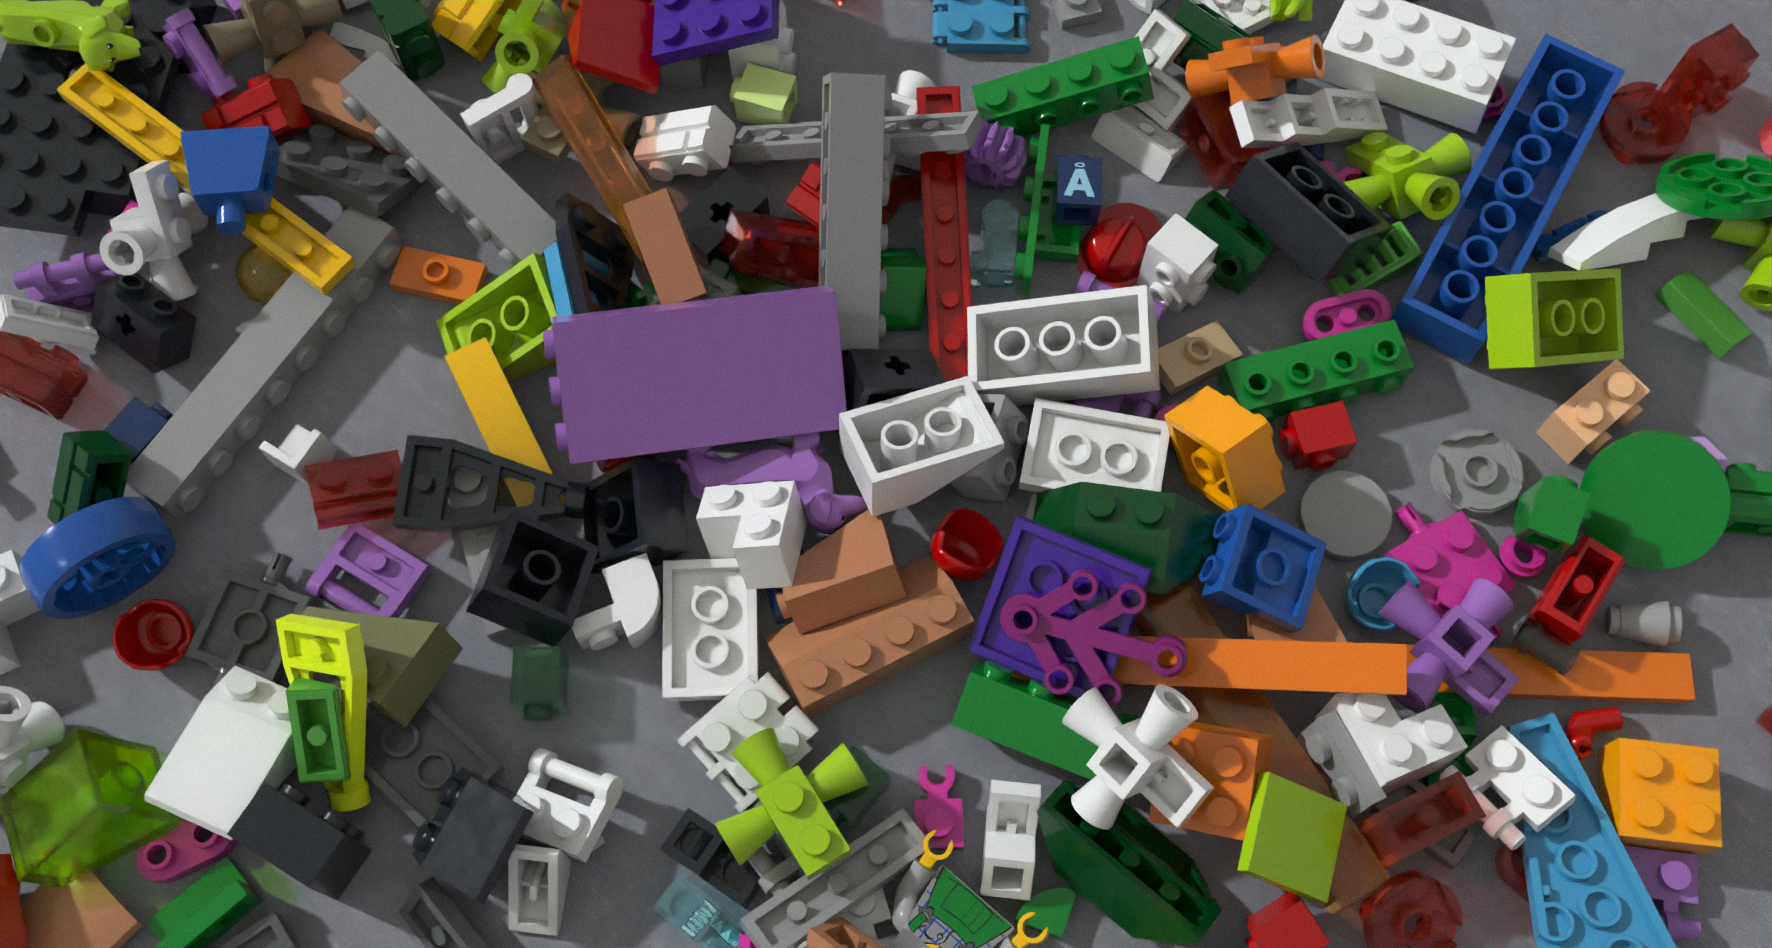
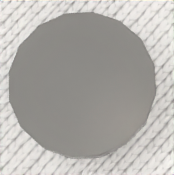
(1476, 472)
(1346, 514)

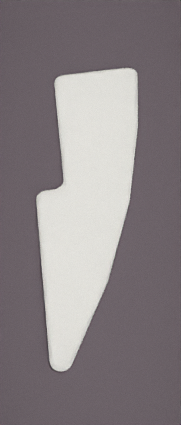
(357, 38)

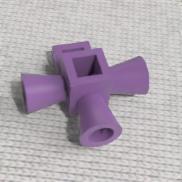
(1453, 646)

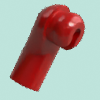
(1586, 724)

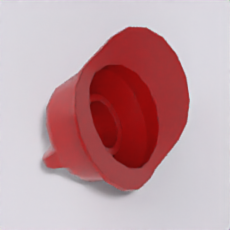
(1118, 244)

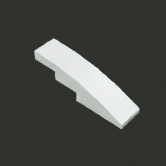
(1308, 119)
(1621, 235)

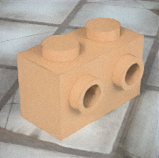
(1592, 411)

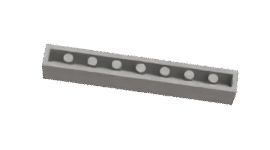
(259, 371)

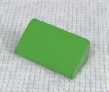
(1703, 313)
(317, 731)

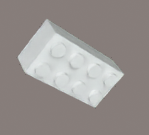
(1417, 59)
(1065, 346)

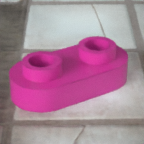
(1342, 313)
(184, 853)

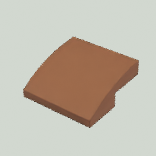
(79, 915)

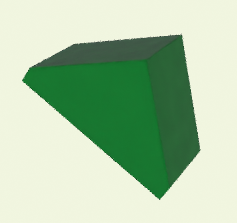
(904, 290)

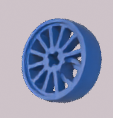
(96, 557)

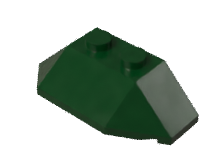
(1136, 524)
(1128, 871)

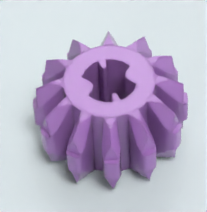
(995, 156)

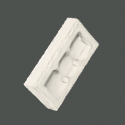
(47, 322)

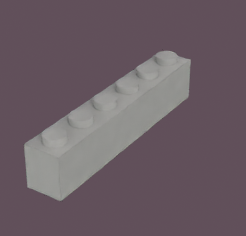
(447, 159)
(853, 202)

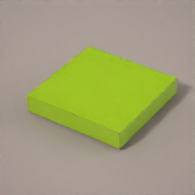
(1292, 837)

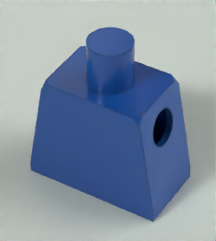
(231, 172)

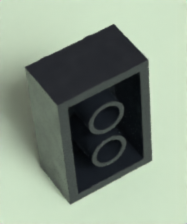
(1307, 212)

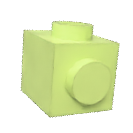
(764, 96)

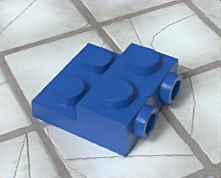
(1262, 567)

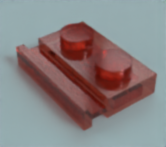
(354, 488)

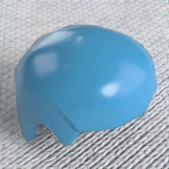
(1373, 587)

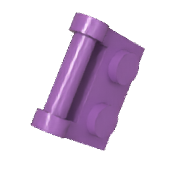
(187, 43)
(374, 563)

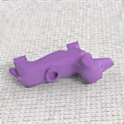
(775, 463)

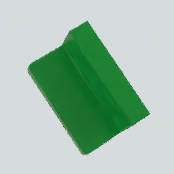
(205, 908)

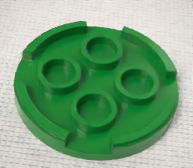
(1717, 187)
(1656, 499)

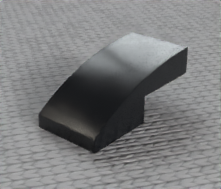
(704, 852)

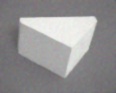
(537, 889)

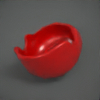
(966, 545)
(153, 634)

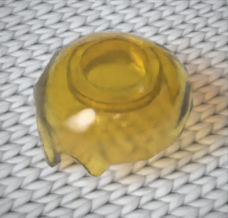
(260, 274)

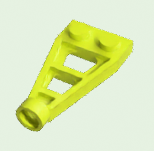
(336, 650)

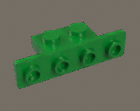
(1043, 237)

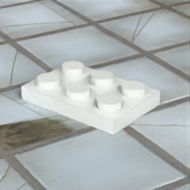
(1092, 446)
(707, 629)

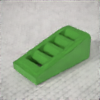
(1397, 251)

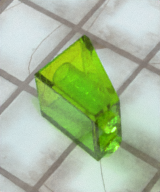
(82, 808)

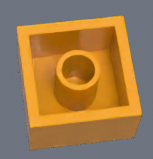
(1225, 450)
(1662, 794)

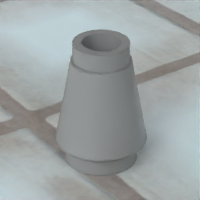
(1646, 622)

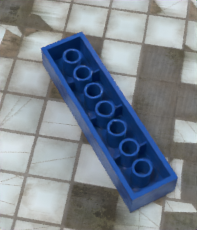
(1507, 195)

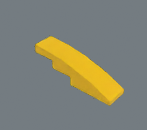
(497, 413)

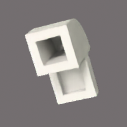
(635, 608)
(1010, 840)

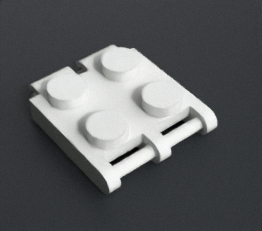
(736, 718)

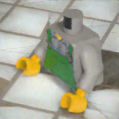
(943, 912)

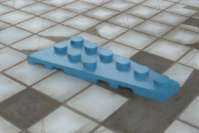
(1576, 866)

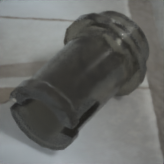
(1545, 647)

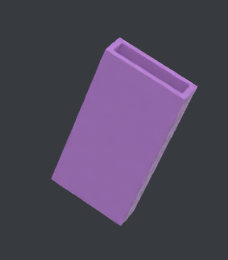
(696, 373)

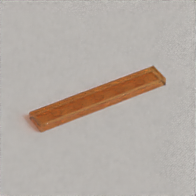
(593, 140)

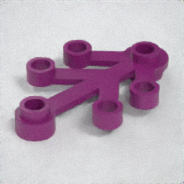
(1085, 635)

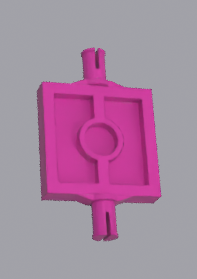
(1448, 559)

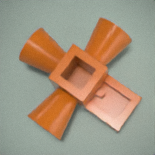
(1255, 68)

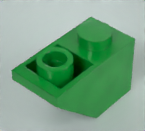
(1550, 514)

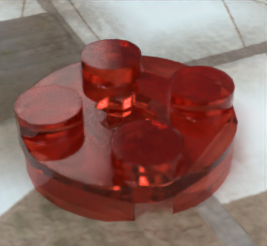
(1641, 145)
(1409, 894)

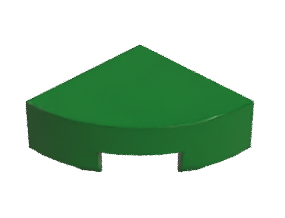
(1052, 910)

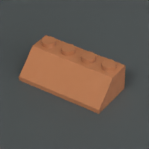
(875, 645)

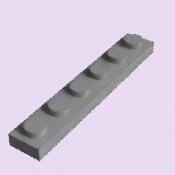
(908, 135)

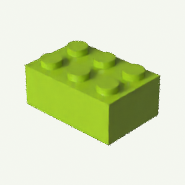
(1554, 318)

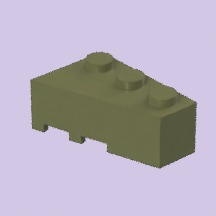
(401, 659)

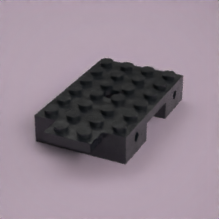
(55, 157)

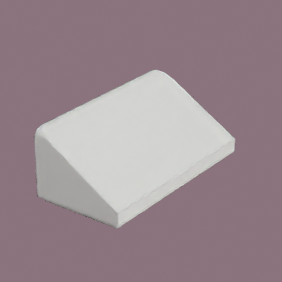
(1139, 141)

